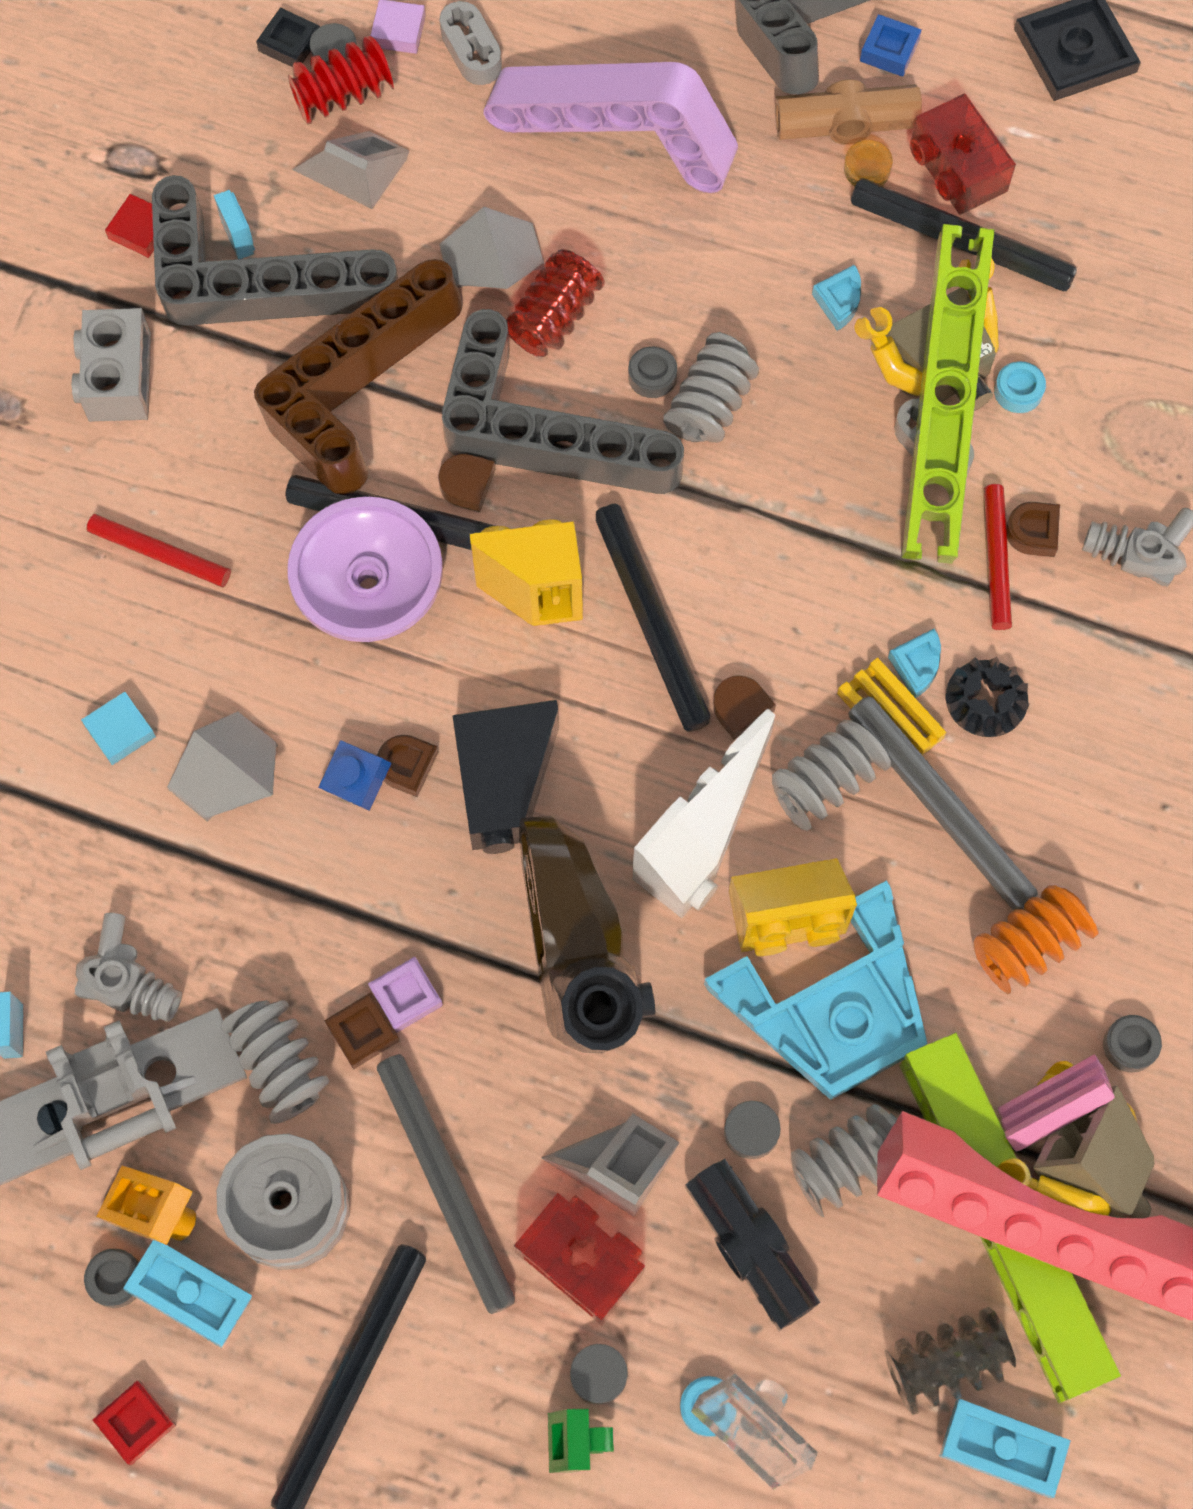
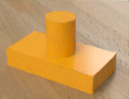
(148, 1206)

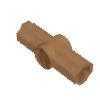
(847, 111)

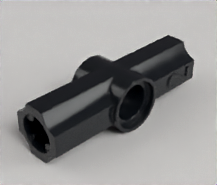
(752, 1244)

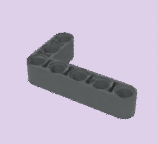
(782, 39)
(252, 275)
(545, 427)

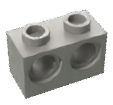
(120, 364)

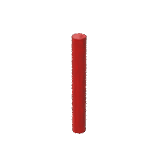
(158, 550)
(997, 557)

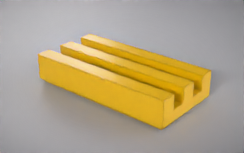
(902, 696)

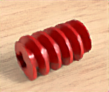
(339, 78)

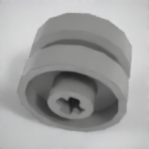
(253, 1187)

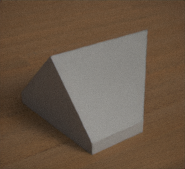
(356, 166)
(492, 250)
(225, 767)
(618, 1162)

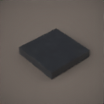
(1076, 46)

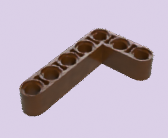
(320, 377)

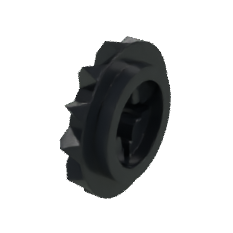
(977, 715)

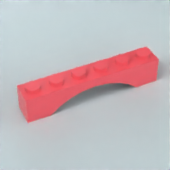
(951, 1182)

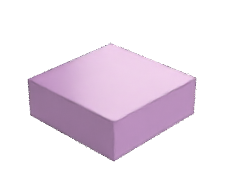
(398, 25)
(405, 994)

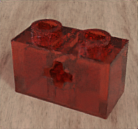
(961, 154)
(548, 1250)

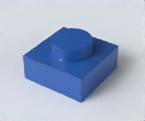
(890, 45)
(355, 775)

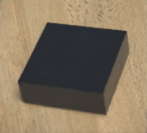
(287, 37)

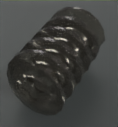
(950, 1359)

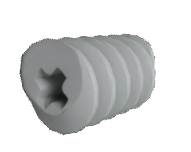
(712, 390)
(826, 770)
(274, 1058)
(843, 1160)

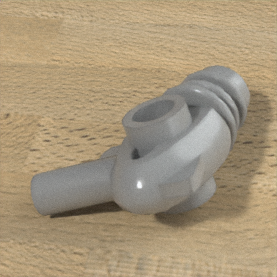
(1145, 552)
(120, 981)

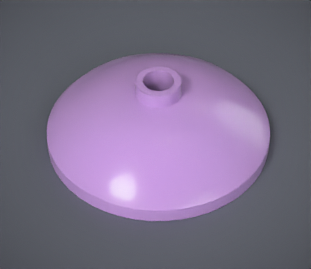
(360, 542)

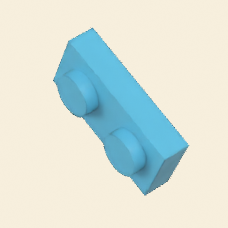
(187, 1293)
(1005, 1448)

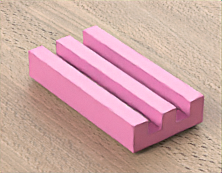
(1056, 1103)

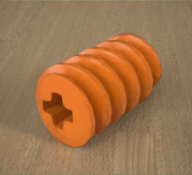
(1031, 935)

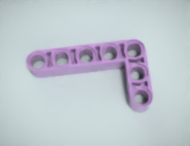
(621, 98)

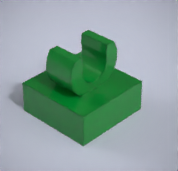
(573, 1441)

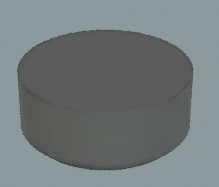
(330, 37)
(652, 372)
(1132, 1043)
(752, 1130)
(107, 1276)
(598, 1374)

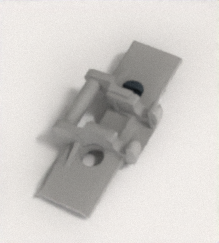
(99, 1081)

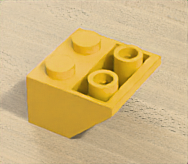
(531, 570)
(791, 906)

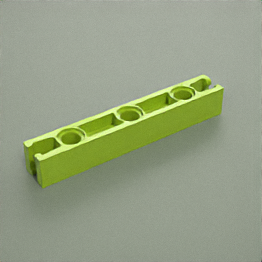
(950, 360)
(1040, 1293)

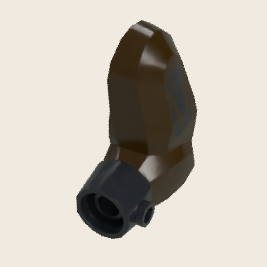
(578, 943)

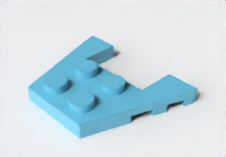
(846, 1022)

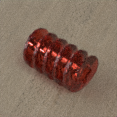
(554, 302)

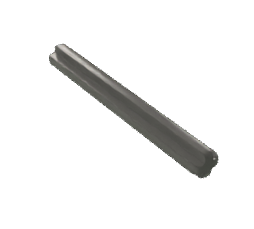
(945, 805)
(446, 1184)

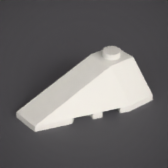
(690, 839)

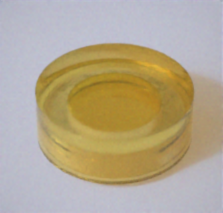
(869, 161)

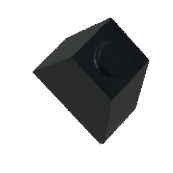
(503, 768)

